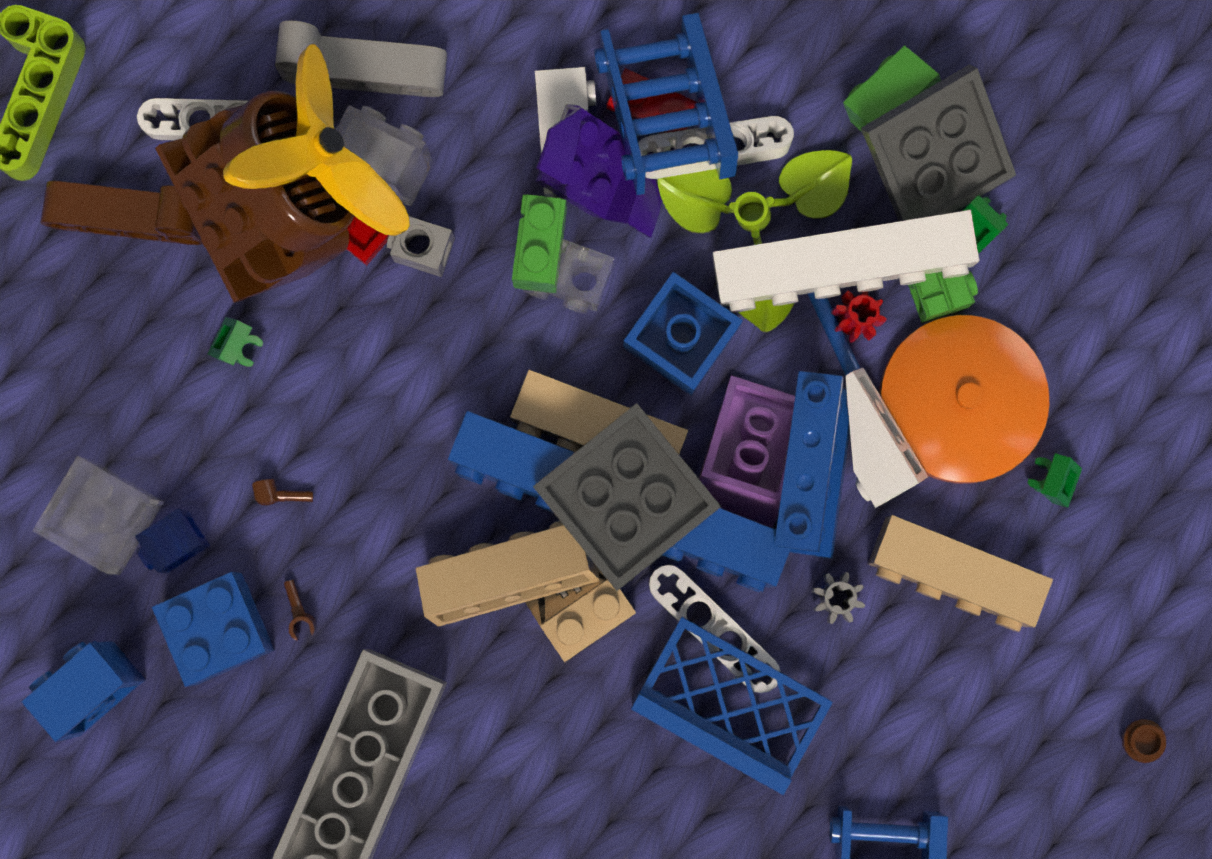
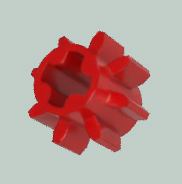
(868, 312)

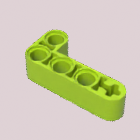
(27, 96)

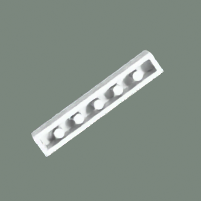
(846, 259)

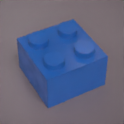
(682, 333)
(213, 628)
(82, 689)

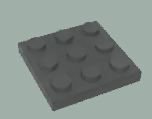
(940, 148)
(626, 497)

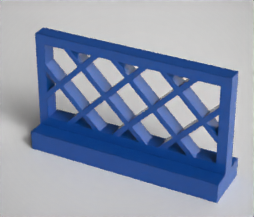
(715, 739)

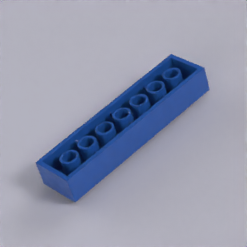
(521, 461)

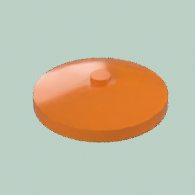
(966, 397)

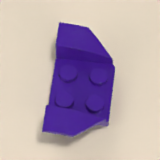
(586, 170)

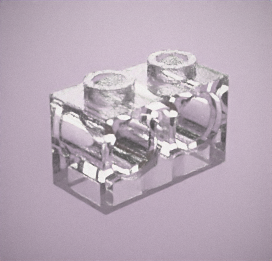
(577, 260)

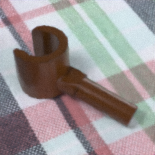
(267, 494)
(297, 611)

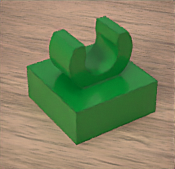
(986, 221)
(230, 342)
(1060, 480)

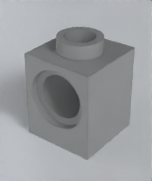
(434, 258)

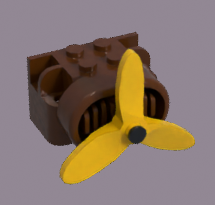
(277, 185)

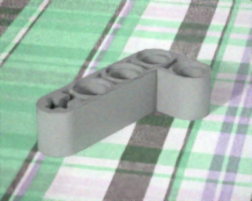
(364, 63)

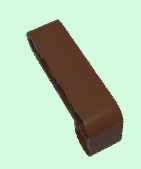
(118, 212)

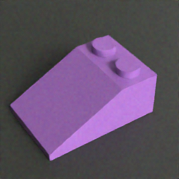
(749, 451)

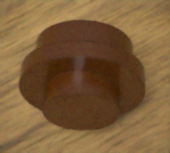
(1144, 741)

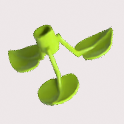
(812, 180)

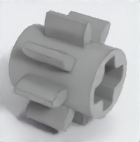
(849, 602)

